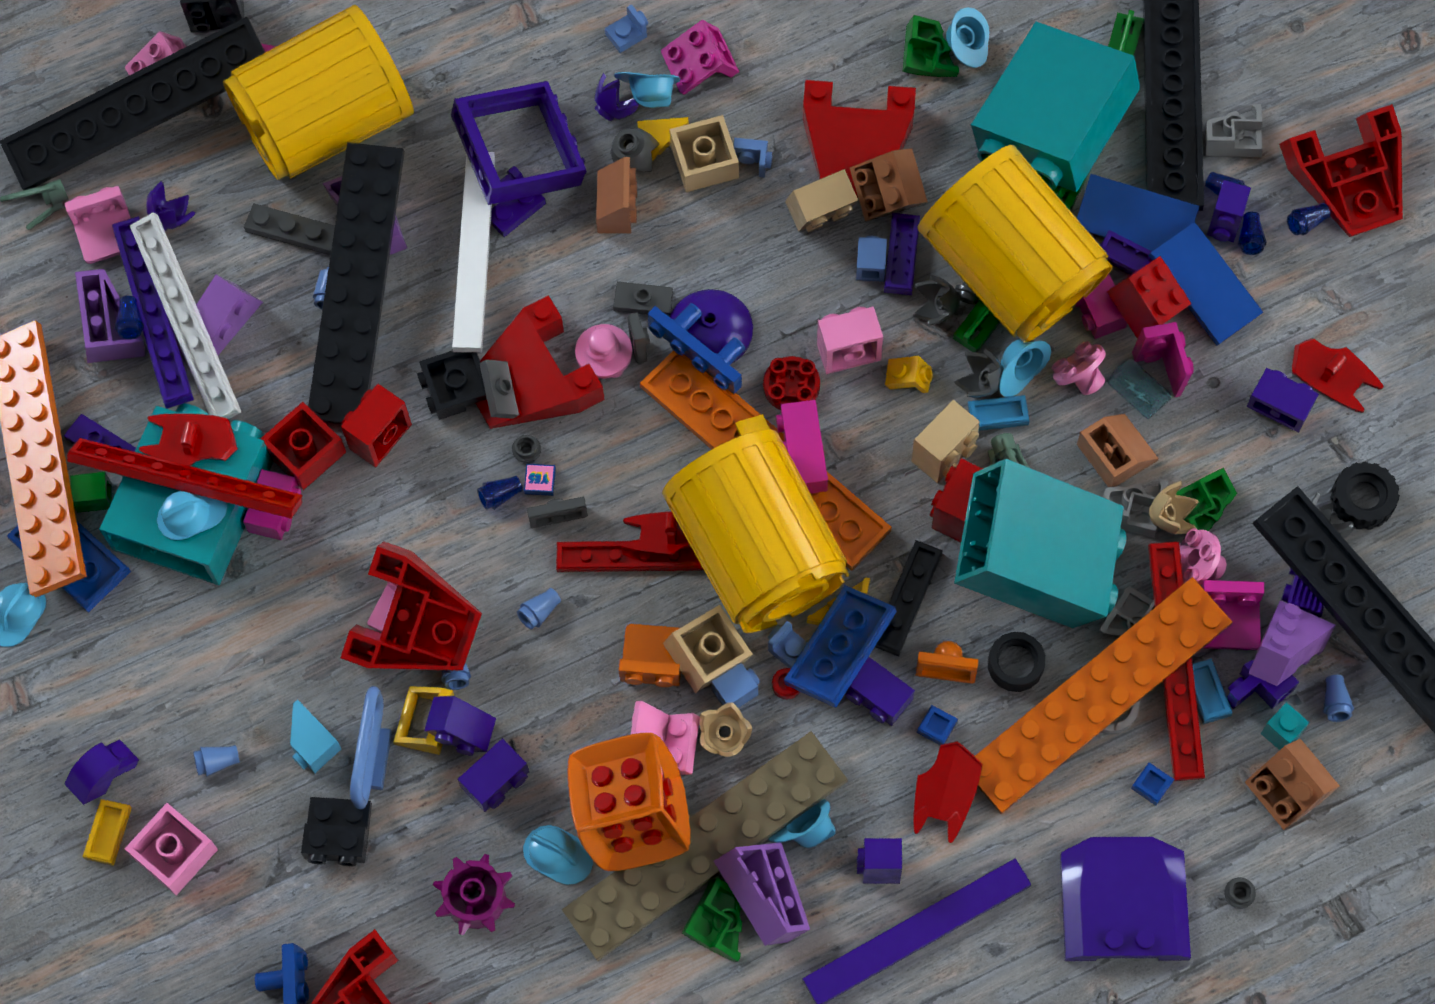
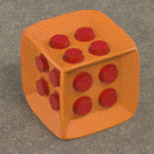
(628, 802)

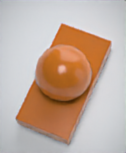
(947, 664)

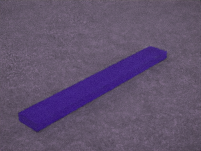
(157, 327)
(916, 932)

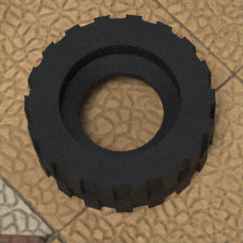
(1371, 474)

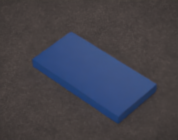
(1133, 212)
(1211, 286)
(102, 570)
(840, 646)

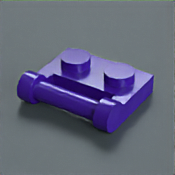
(512, 213)

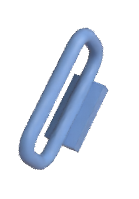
(371, 750)

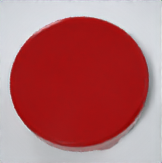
(791, 381)

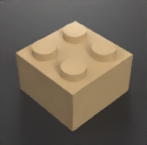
(704, 153)
(822, 200)
(945, 441)
(707, 648)

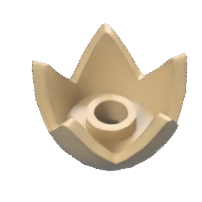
(1171, 509)
(725, 716)

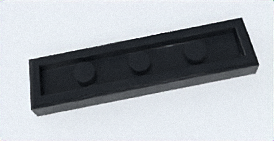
(909, 595)

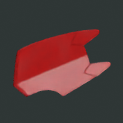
(1332, 372)
(192, 438)
(658, 534)
(947, 788)

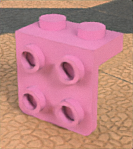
(93, 222)

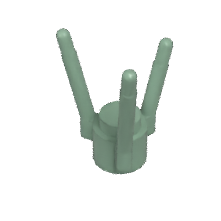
(51, 192)
(1005, 448)

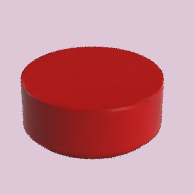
(779, 687)

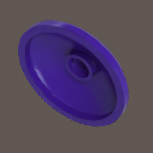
(730, 318)

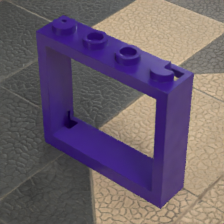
(540, 94)

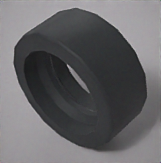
(1016, 639)

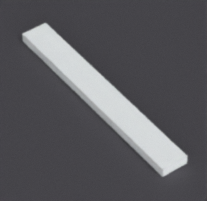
(472, 265)
(185, 317)

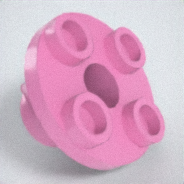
(605, 349)
(1081, 368)
(1201, 556)

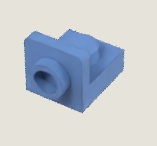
(628, 29)
(753, 151)
(785, 644)

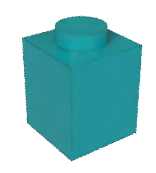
(1284, 727)

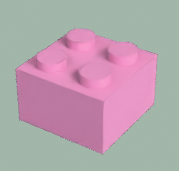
(849, 339)
(171, 849)

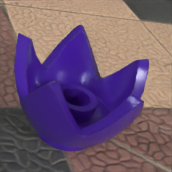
(608, 101)
(170, 212)

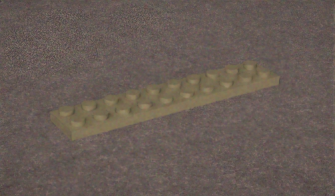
(738, 818)

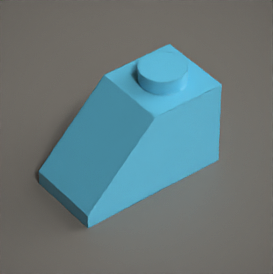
(310, 740)

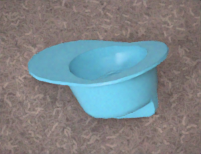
(969, 37)
(650, 90)
(1021, 364)
(189, 514)
(18, 613)
(809, 828)
(557, 855)

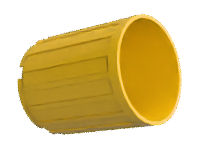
(318, 93)
(1015, 244)
(756, 530)

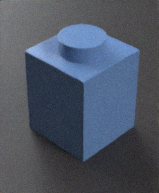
(871, 258)
(736, 686)

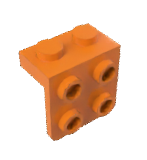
(647, 658)

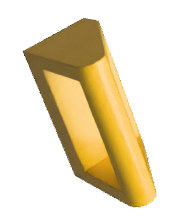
(422, 744)

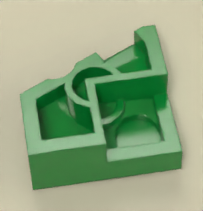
(927, 50)
(1213, 494)
(716, 921)

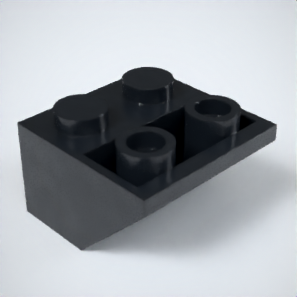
(211, 14)

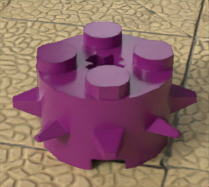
(464, 880)

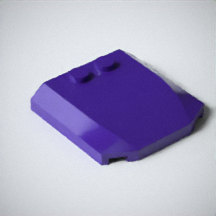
(1124, 900)

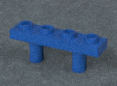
(702, 357)
(289, 978)

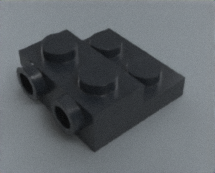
(452, 381)
(336, 832)

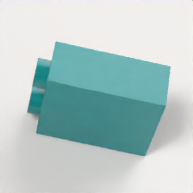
(1057, 104)
(133, 513)
(1040, 544)

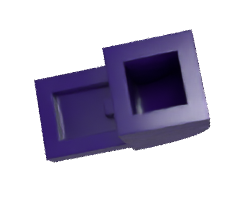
(1248, 684)
(97, 768)

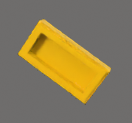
(107, 832)

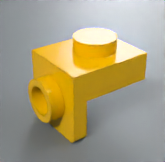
(908, 373)

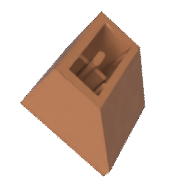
(888, 184)
(616, 197)
(1115, 449)
(1291, 783)

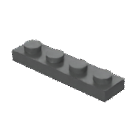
(290, 229)

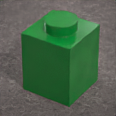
(91, 491)

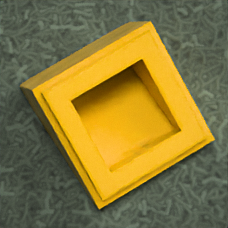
(751, 425)

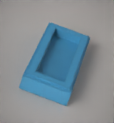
(1000, 412)
(1210, 695)

